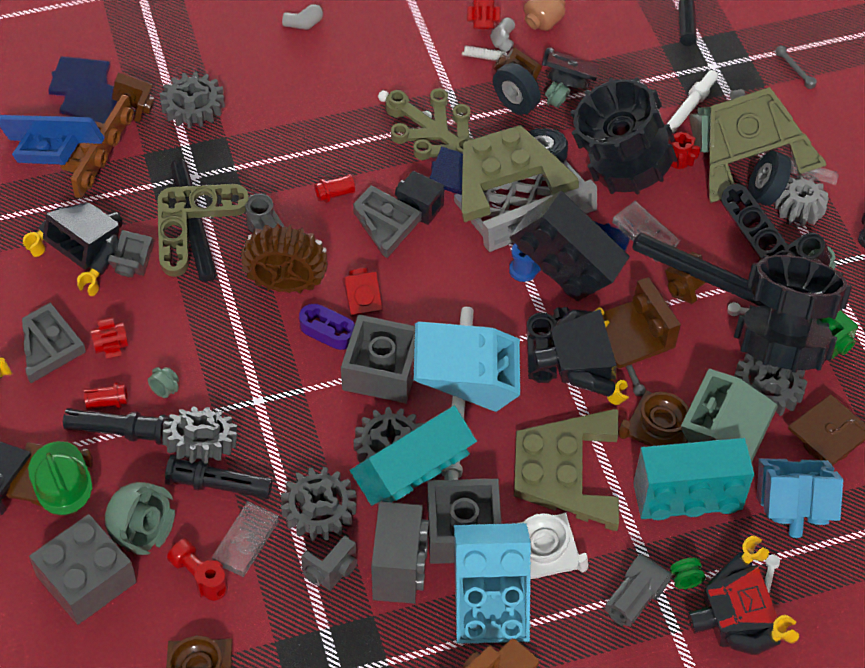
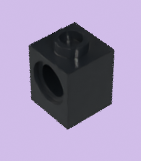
(422, 195)

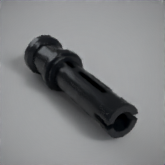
(131, 426)
(200, 473)

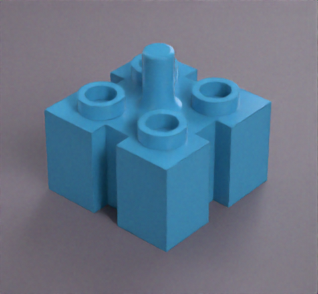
(799, 491)

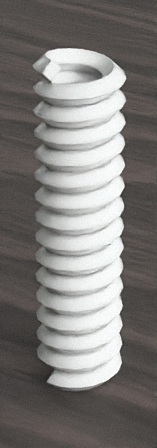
(482, 53)

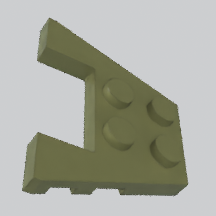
(753, 127)
(503, 160)
(551, 466)

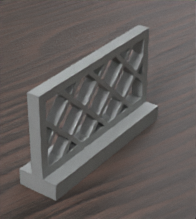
(500, 227)

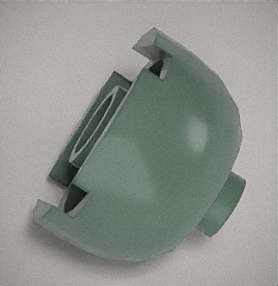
(139, 517)

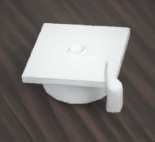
(553, 546)

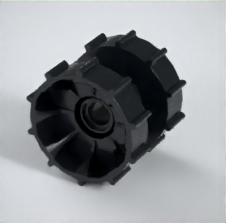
(624, 135)
(795, 297)

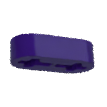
(326, 328)

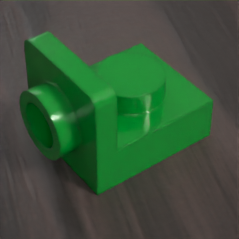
(844, 330)

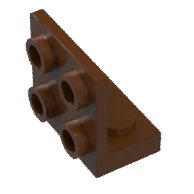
(641, 326)

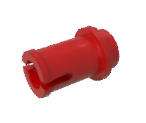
(334, 188)
(106, 396)

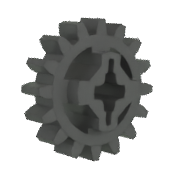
(192, 100)
(773, 382)
(375, 433)
(199, 434)
(318, 503)

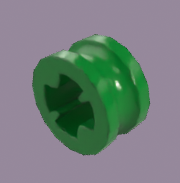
(687, 573)

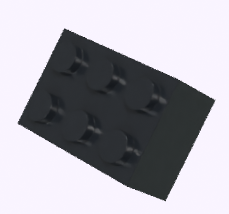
(569, 246)

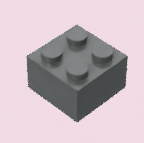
(379, 359)
(458, 504)
(399, 553)
(83, 569)

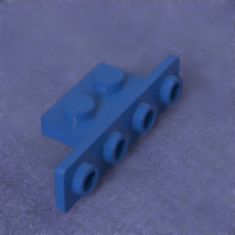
(48, 137)

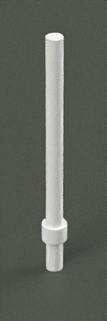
(696, 95)

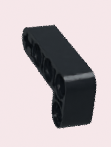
(765, 232)

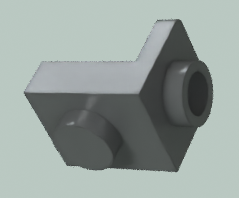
(131, 254)
(337, 563)

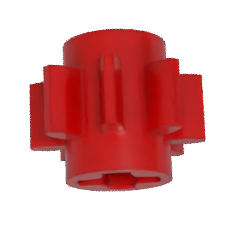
(483, 14)
(684, 150)
(109, 337)

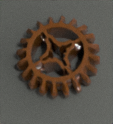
(284, 259)

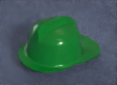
(60, 478)

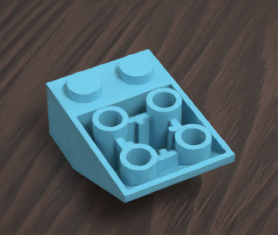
(468, 362)
(492, 582)

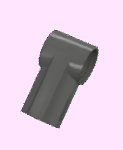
(260, 212)
(641, 584)

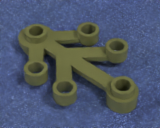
(430, 129)

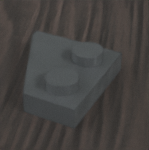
(385, 218)
(48, 342)

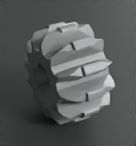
(802, 201)

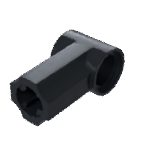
(539, 323)

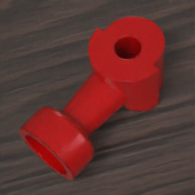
(208, 574)

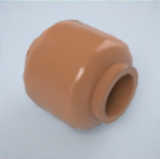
(544, 13)

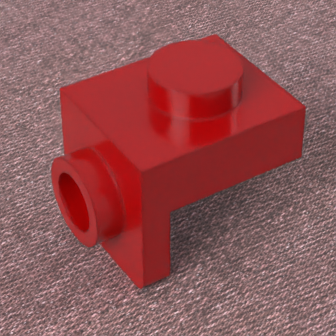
(362, 292)

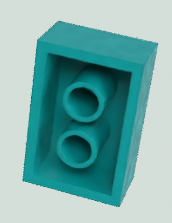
(414, 458)
(693, 478)

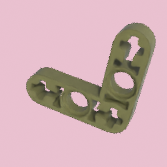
(180, 215)

